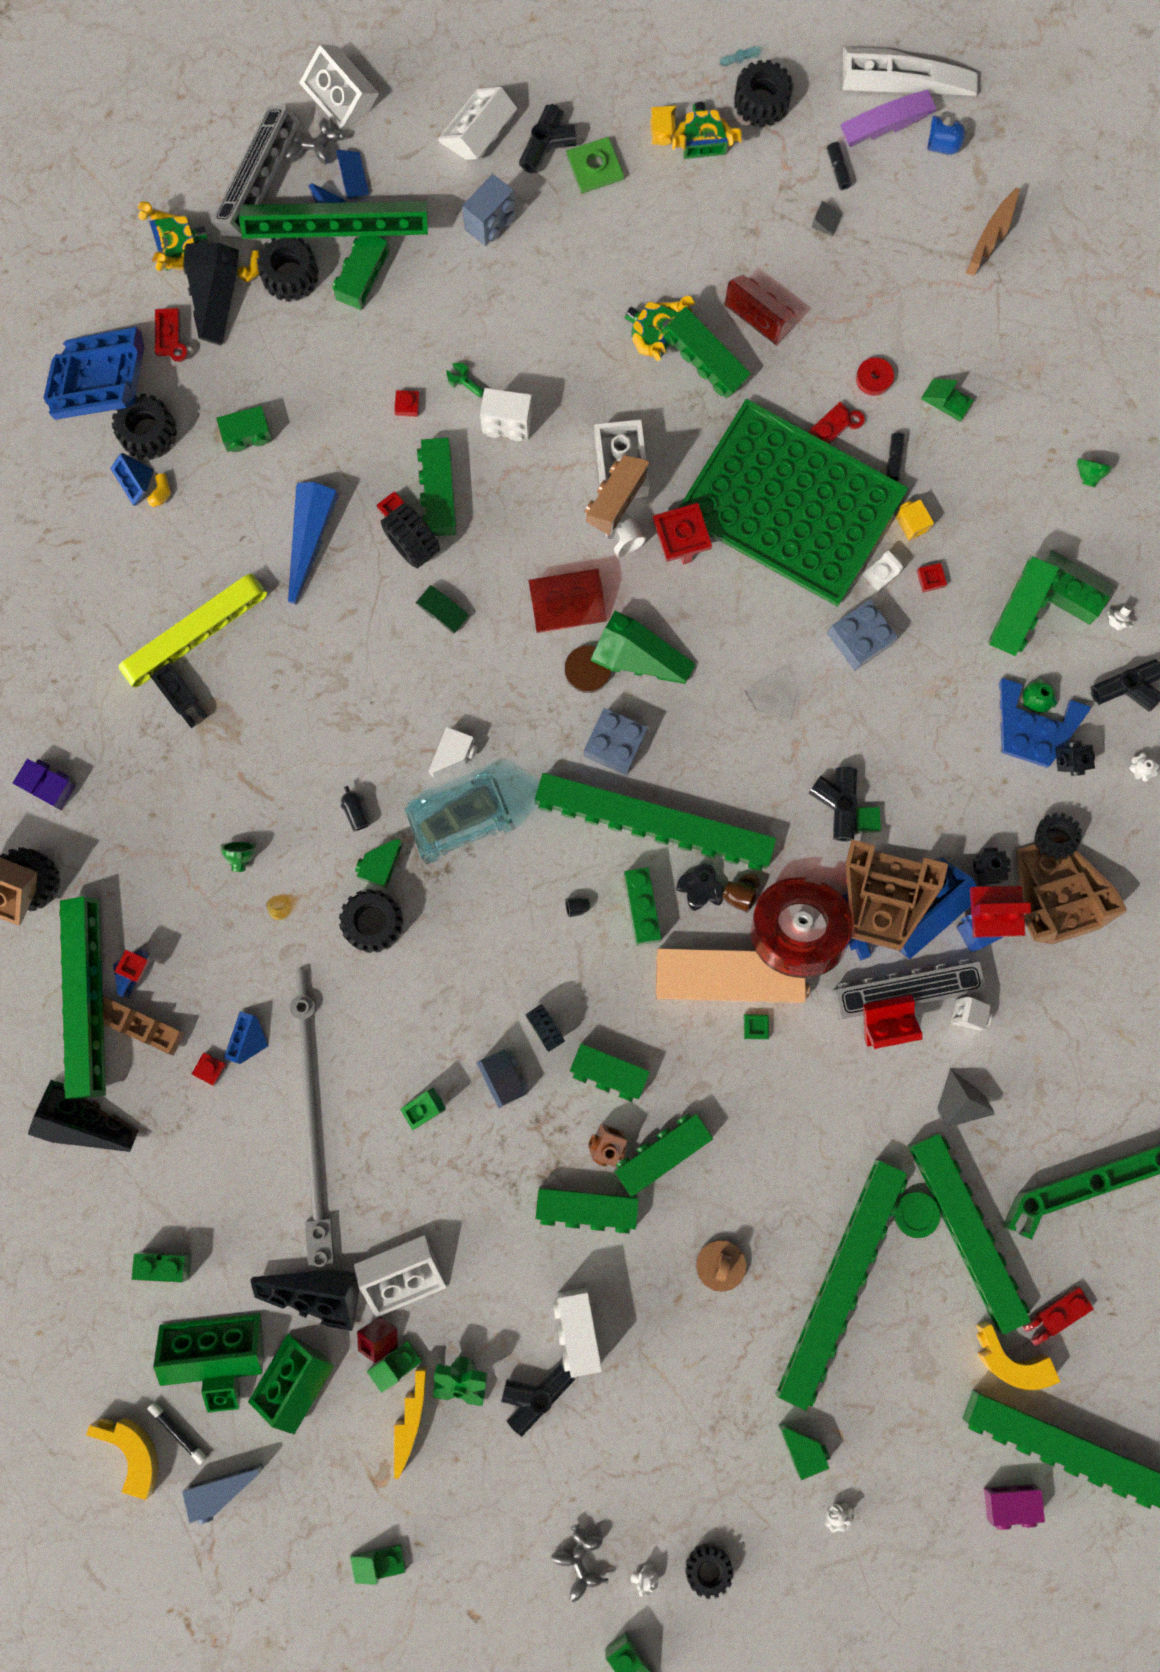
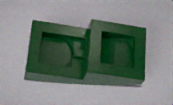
(442, 609)

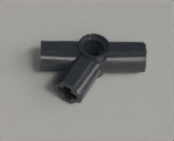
(554, 135)
(1138, 691)
(831, 794)
(523, 1395)

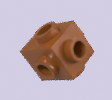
(607, 1145)

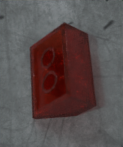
(759, 309)
(567, 600)

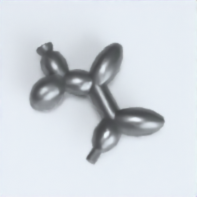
(327, 134)
(574, 1558)

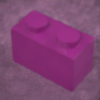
(1014, 1506)

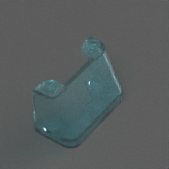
(458, 816)

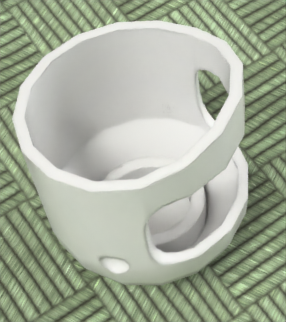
(628, 535)

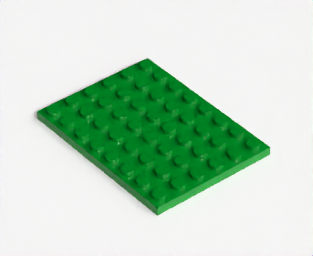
(793, 502)

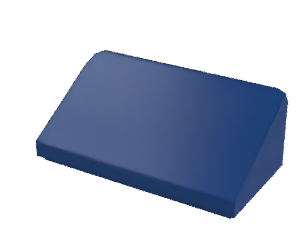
(352, 173)

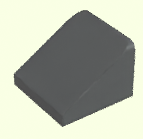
(826, 219)

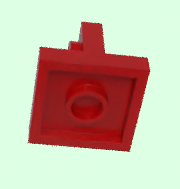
(682, 533)
(998, 911)
(891, 1022)

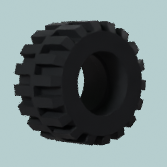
(763, 77)
(287, 285)
(147, 444)
(410, 535)
(45, 873)
(356, 906)

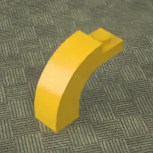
(1028, 1375)
(138, 1450)

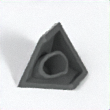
(962, 1102)

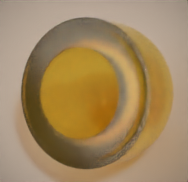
(279, 913)

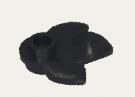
(699, 890)

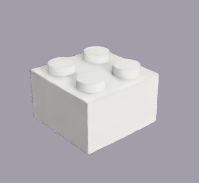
(506, 414)

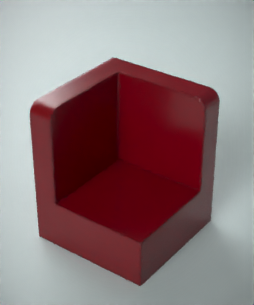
(377, 1339)

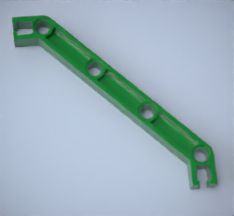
(1078, 1187)

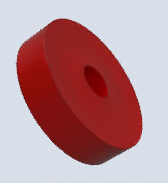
(878, 367)

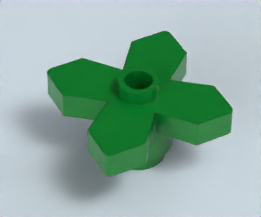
(460, 1382)

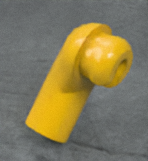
(162, 491)

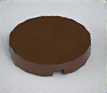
(583, 673)

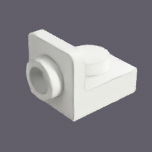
(884, 570)

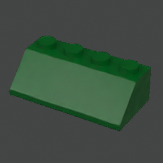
(209, 1349)

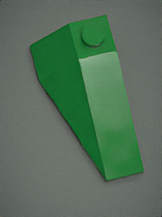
(636, 649)

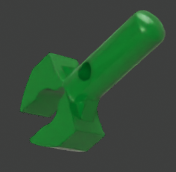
(464, 380)

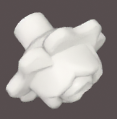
(1120, 618)
(1144, 767)
(839, 1517)
(646, 1580)

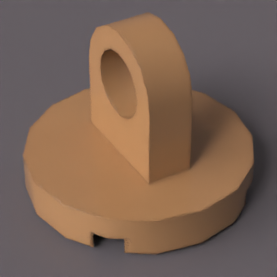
(721, 1265)

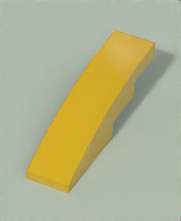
(406, 1430)

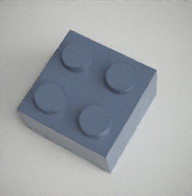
(489, 210)
(862, 635)
(615, 741)

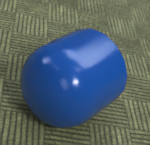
(945, 138)

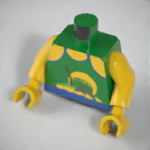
(704, 133)
(170, 235)
(651, 321)

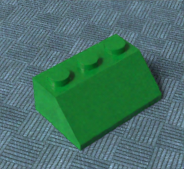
(1078, 589)
(290, 1384)

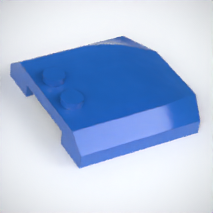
(95, 374)

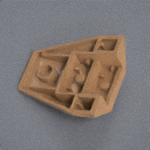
(889, 894)
(1064, 895)

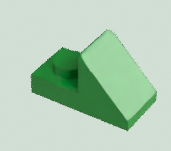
(946, 398)
(423, 1109)
(394, 1366)
(377, 1564)

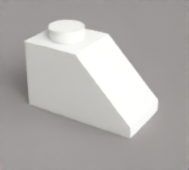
(452, 752)
(971, 1013)

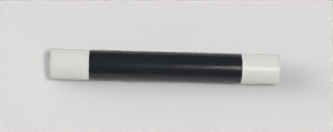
(176, 1432)

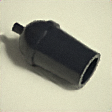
(355, 810)

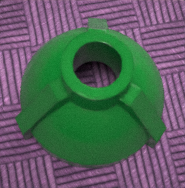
(1092, 471)
(1035, 700)
(238, 854)

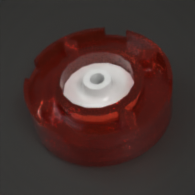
(801, 927)

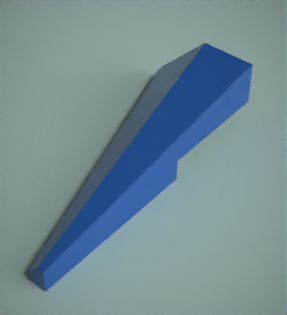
(311, 515)

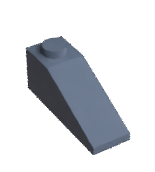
(208, 1497)

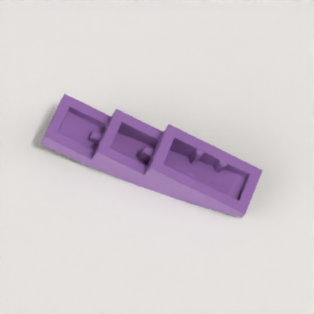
(888, 116)

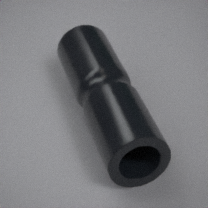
(838, 163)
(895, 453)

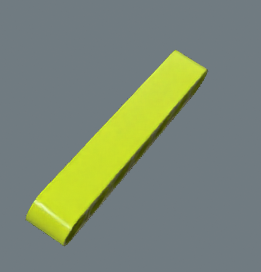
(193, 630)

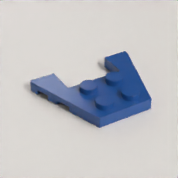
(1032, 735)

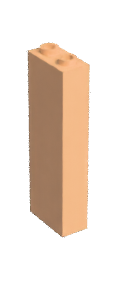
(723, 977)

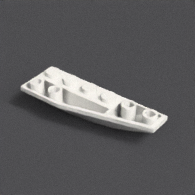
(904, 73)

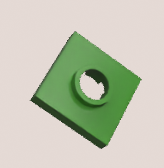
(594, 178)

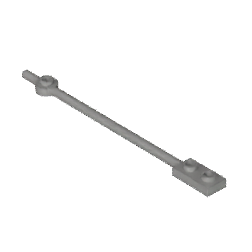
(319, 1230)

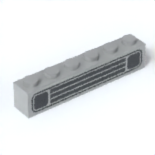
(256, 167)
(924, 986)

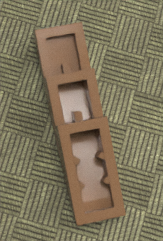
(995, 229)
(141, 1026)

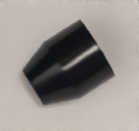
(577, 906)

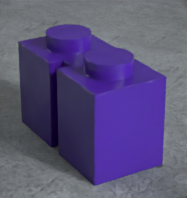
(44, 784)

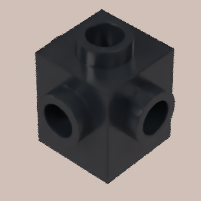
(1075, 758)
(991, 866)

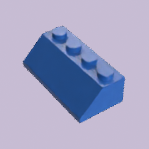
(946, 908)

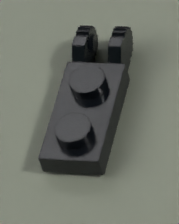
(177, 692)

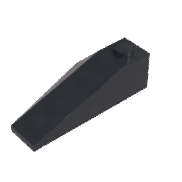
(211, 280)
(79, 1122)
(323, 1294)

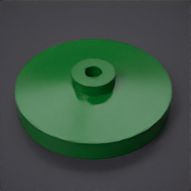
(917, 1215)

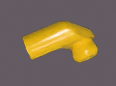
(250, 272)

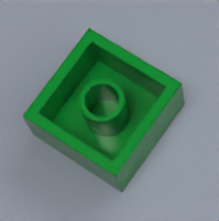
(221, 1394)

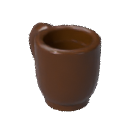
(740, 894)

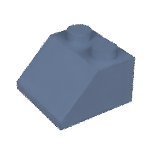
(502, 1078)

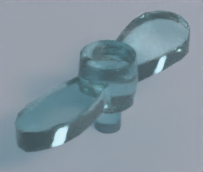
(740, 55)

